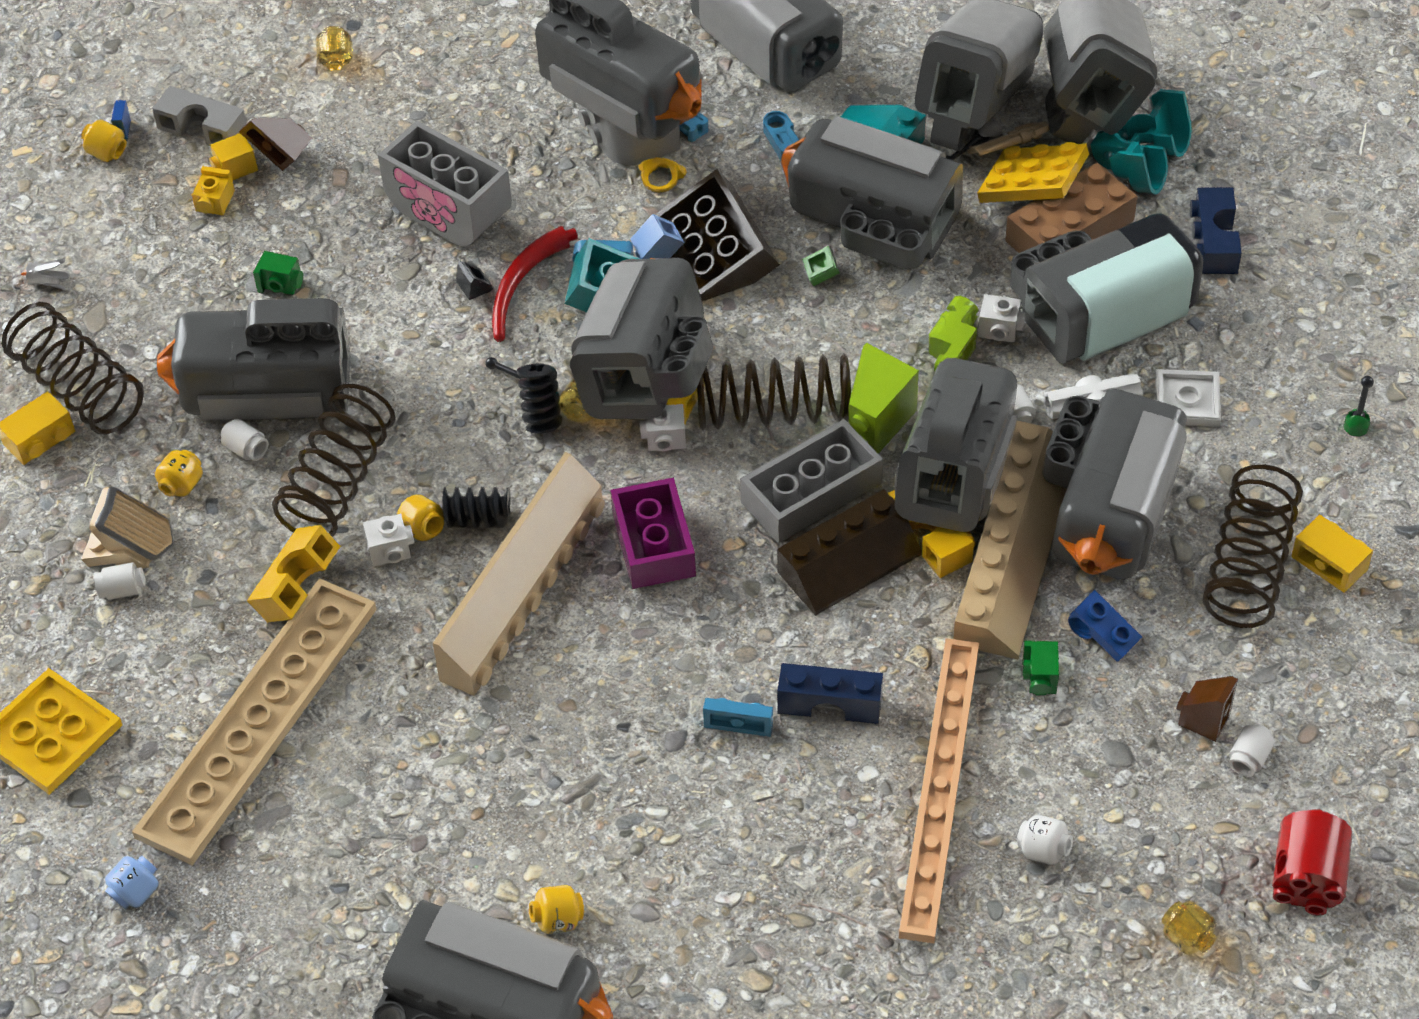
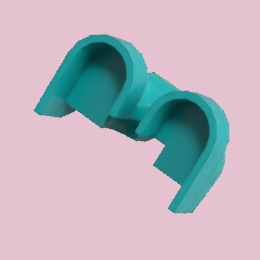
(1147, 165)

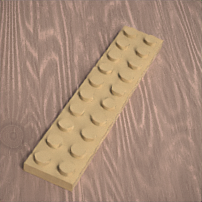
(254, 722)

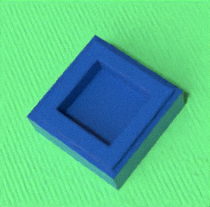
(121, 117)

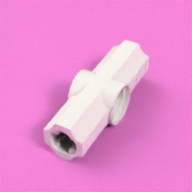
(1092, 388)

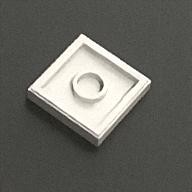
(1192, 392)

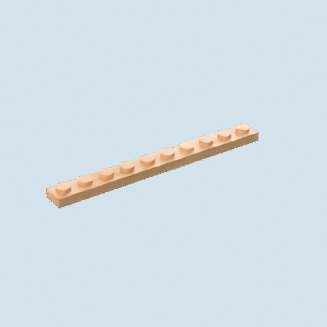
(939, 792)

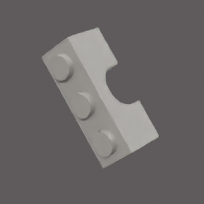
(181, 109)

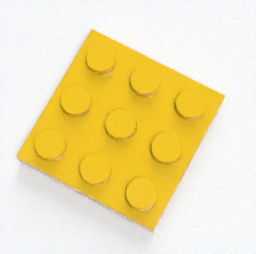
(1033, 173)
(53, 730)

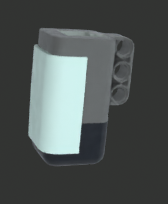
(1107, 289)

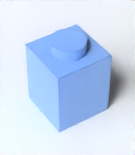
(656, 239)

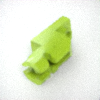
(954, 331)

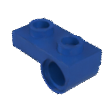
(1100, 621)

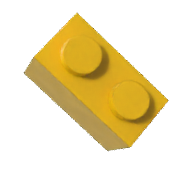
(36, 428)
(1332, 553)

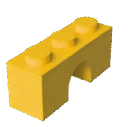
(944, 548)
(279, 591)

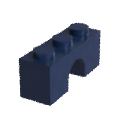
(1213, 214)
(851, 690)

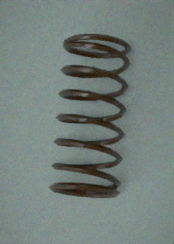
(775, 376)
(124, 377)
(309, 496)
(1231, 583)

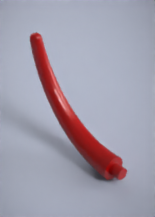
(533, 254)

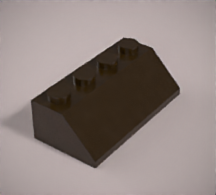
(847, 552)

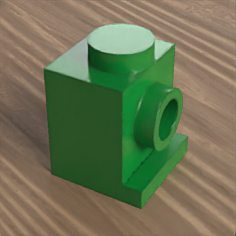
(278, 273)
(1041, 666)

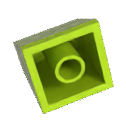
(882, 396)

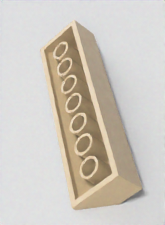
(1011, 549)
(517, 576)

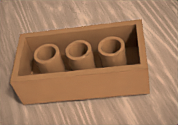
(1093, 205)

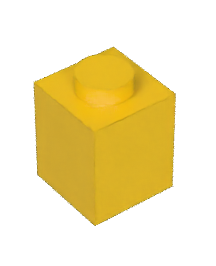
(234, 155)

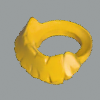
(650, 165)

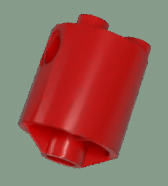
(1312, 860)

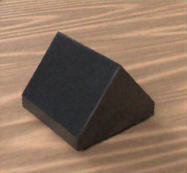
(472, 280)

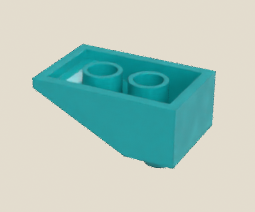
(891, 119)
(589, 271)

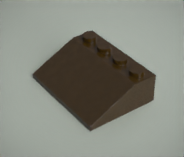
(719, 237)

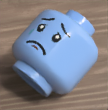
(131, 881)

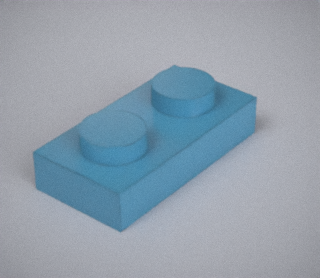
(738, 716)

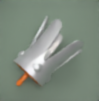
(37, 273)

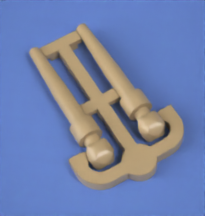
(1021, 134)

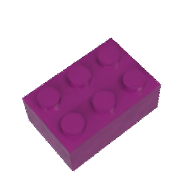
(653, 533)

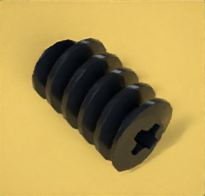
(539, 397)
(476, 507)

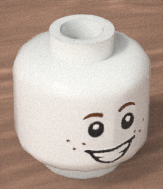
(1044, 839)

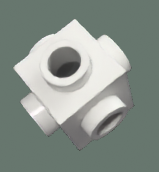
(1000, 318)
(665, 431)
(388, 539)

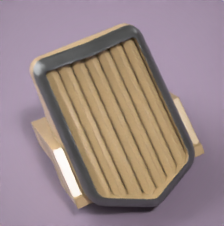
(126, 531)

